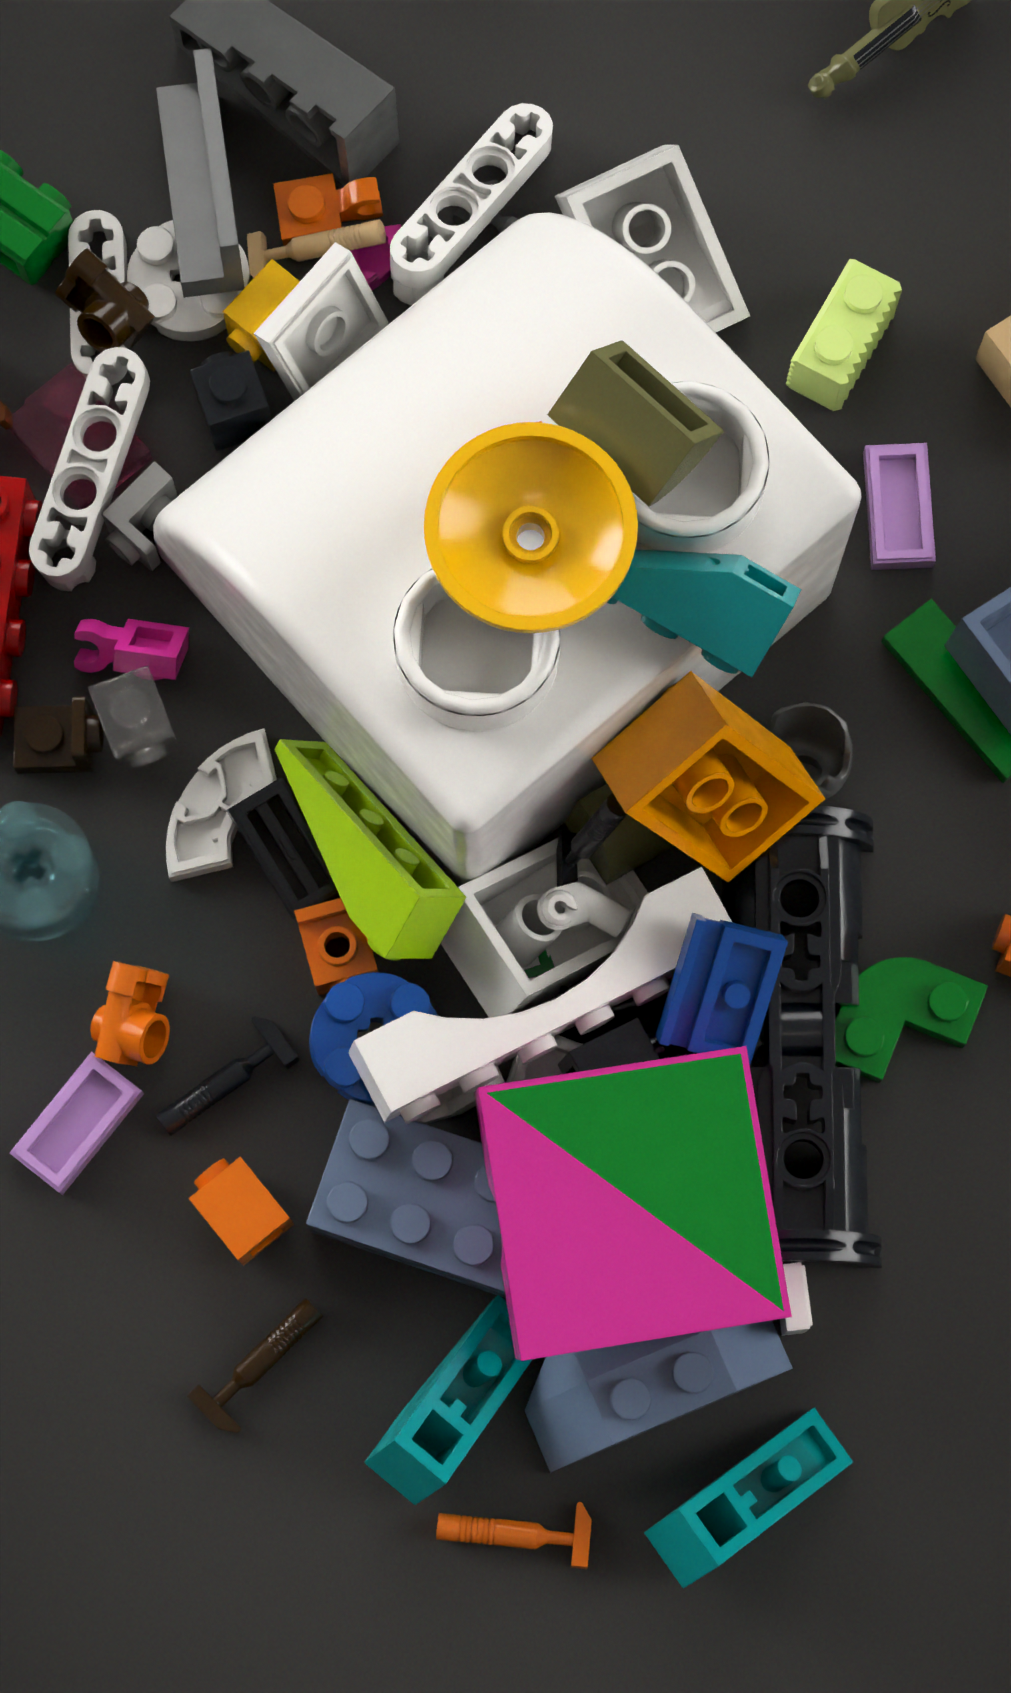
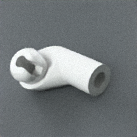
(581, 904)

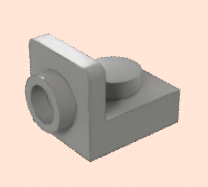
(135, 512)

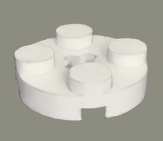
(153, 271)

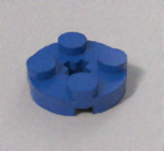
(350, 1010)

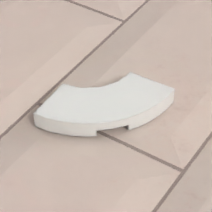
(199, 825)

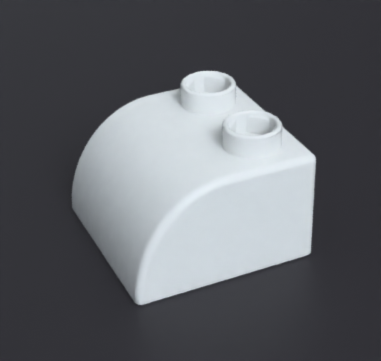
(324, 570)

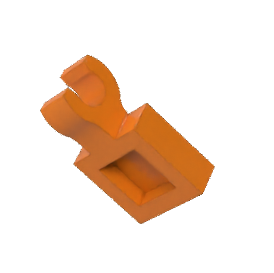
(317, 206)

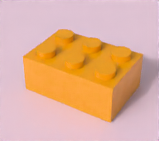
(707, 777)

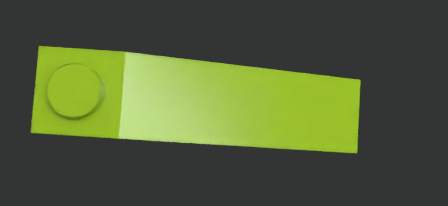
(377, 866)

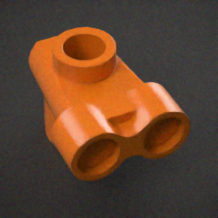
(127, 1025)

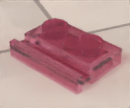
(44, 424)

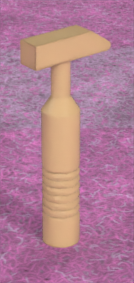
(314, 244)

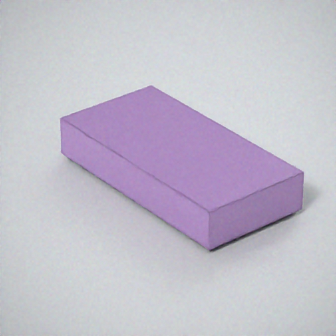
(899, 506)
(76, 1123)

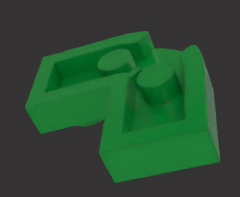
(900, 995)

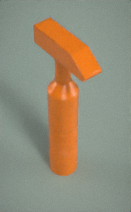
(518, 1533)

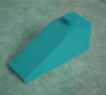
(450, 1408)
(748, 1498)

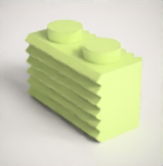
(844, 335)

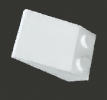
(660, 218)
(493, 940)

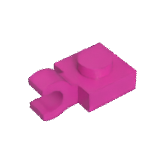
(133, 647)

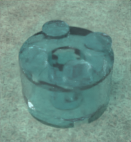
(67, 891)

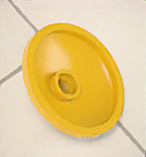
(539, 482)

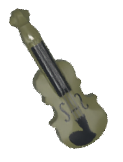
(893, 27)

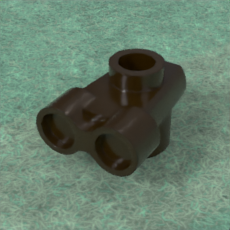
(110, 310)

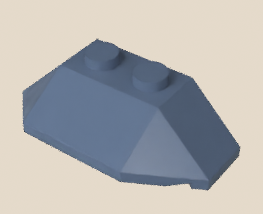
(623, 1390)

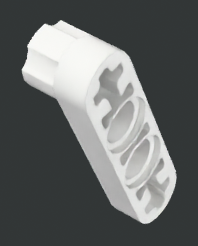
(421, 266)
(81, 463)

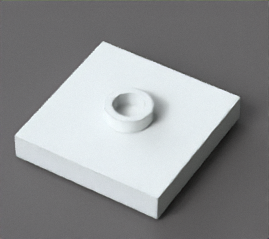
(321, 321)

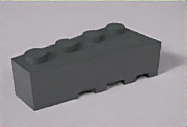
(295, 82)

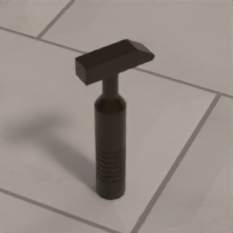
(256, 1364)

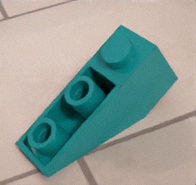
(710, 600)

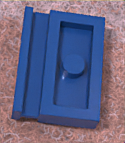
(721, 986)

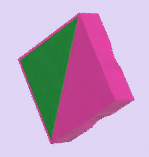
(632, 1203)

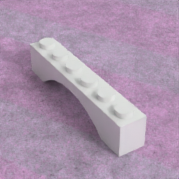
(429, 1054)

